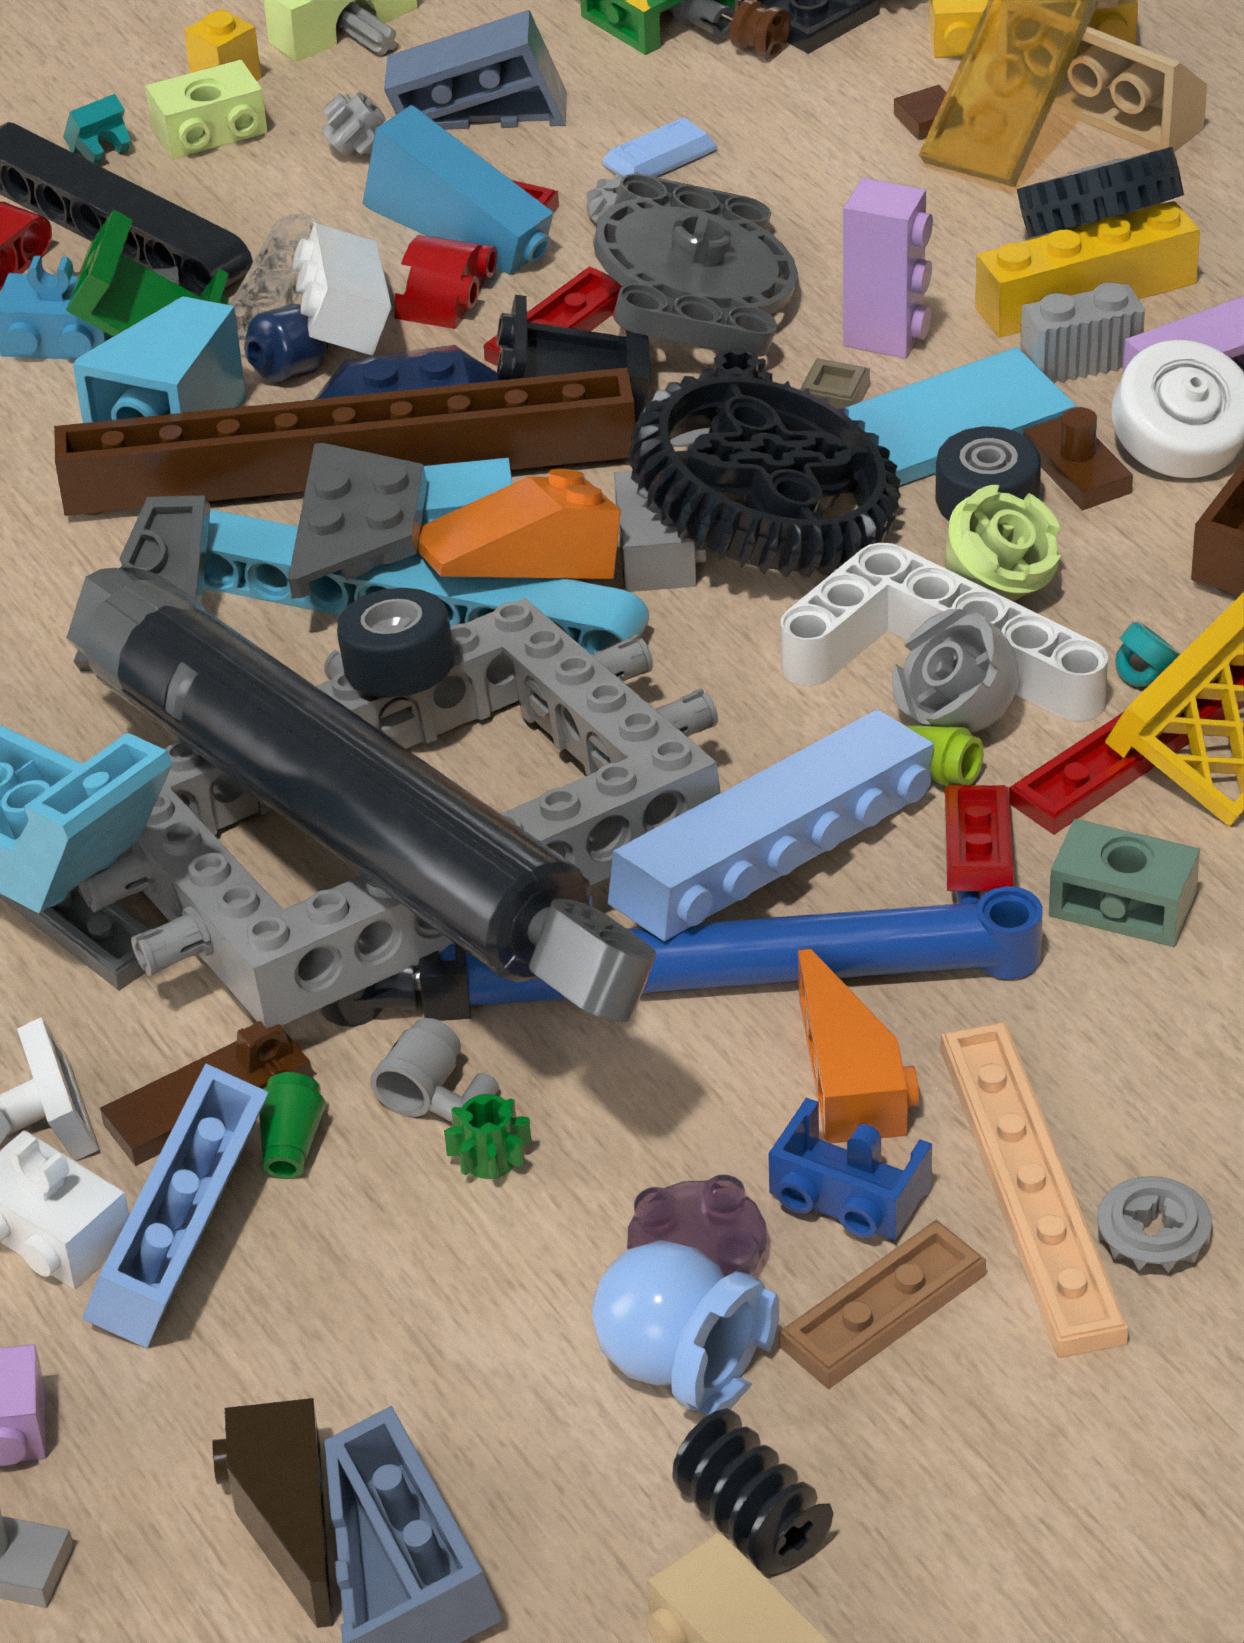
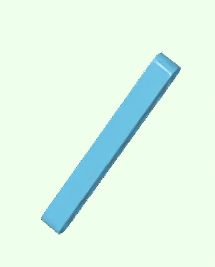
(256, 554)

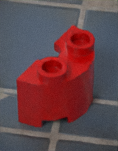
(443, 280)

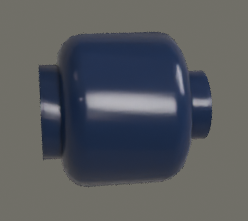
(281, 345)

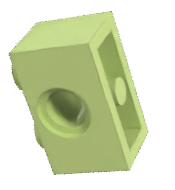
(206, 109)

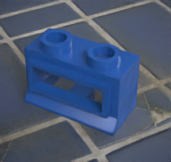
(849, 1181)

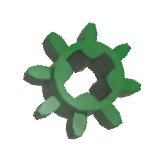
(487, 1136)

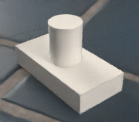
(49, 1094)

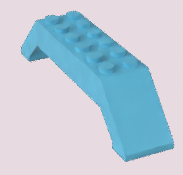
(70, 816)

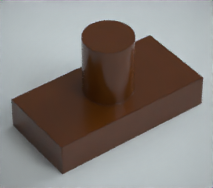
(1079, 459)

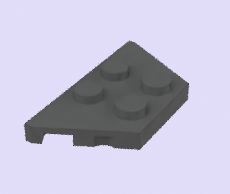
(355, 514)

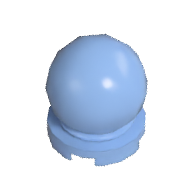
(682, 1324)

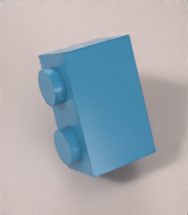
(36, 316)

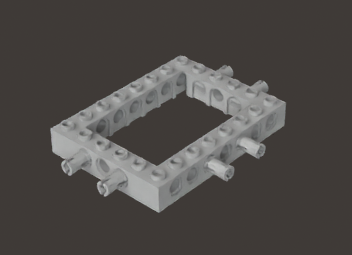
(357, 934)

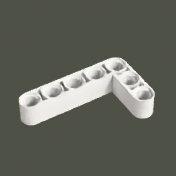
(898, 592)

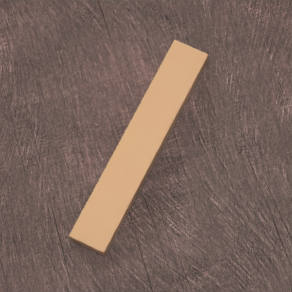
(1033, 1191)

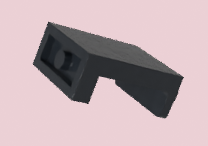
(547, 350)

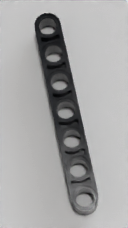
(84, 195)

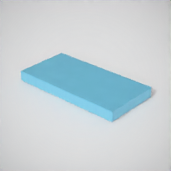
(991, 392)

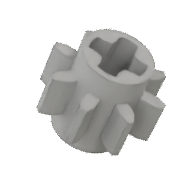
(352, 123)

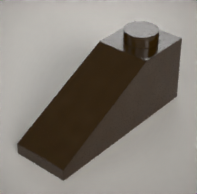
(279, 1494)

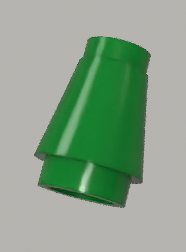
(289, 1123)

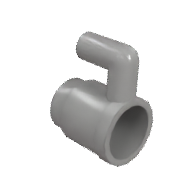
(417, 1068)

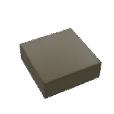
(839, 381)

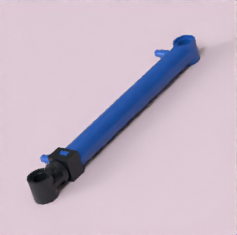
(981, 931)

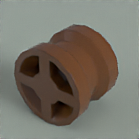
(760, 28)

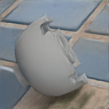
(956, 672)

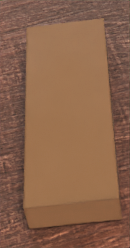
(882, 1304)

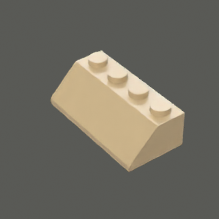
(1132, 93)

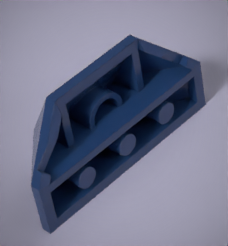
(406, 371)

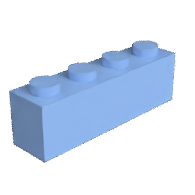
(174, 1206)

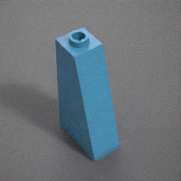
(450, 192)

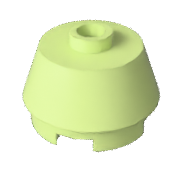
(1003, 542)

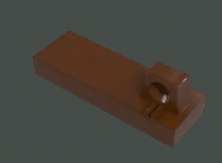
(147, 1115)

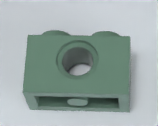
(1124, 882)

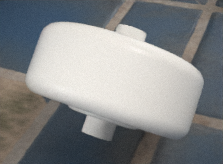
(1181, 409)

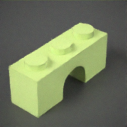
(309, 26)

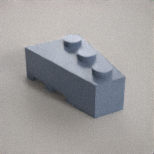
(480, 77)
(398, 1547)

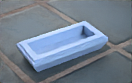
(660, 150)

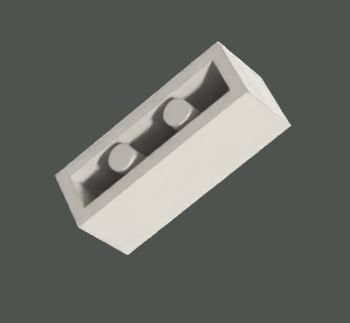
(342, 288)

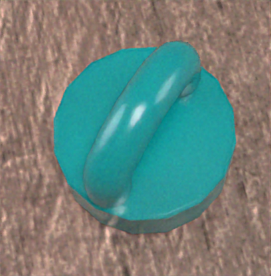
(1149, 647)

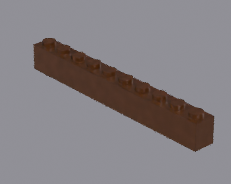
(272, 445)

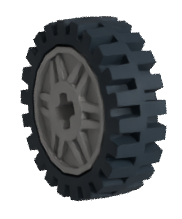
(1100, 192)

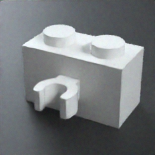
(57, 1211)

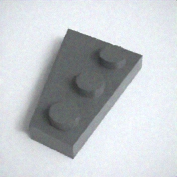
(169, 542)

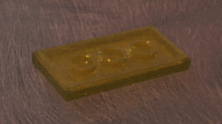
(1006, 87)

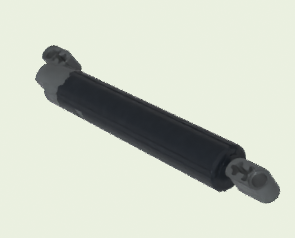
(358, 792)

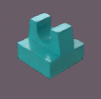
(95, 124)

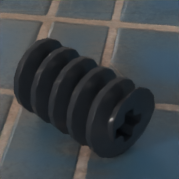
(750, 1493)

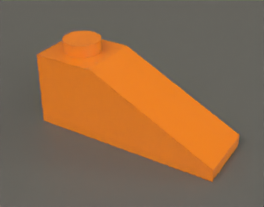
(852, 1058)

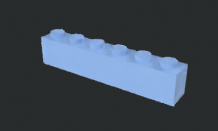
(769, 824)

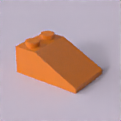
(528, 531)

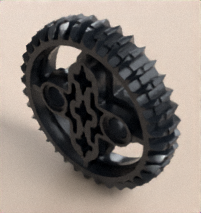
(763, 473)

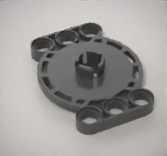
(694, 264)

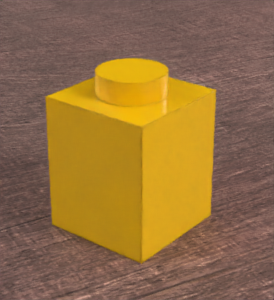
(221, 40)

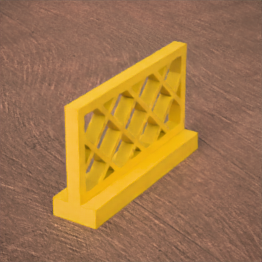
(1176, 693)

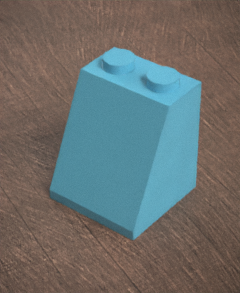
(164, 365)

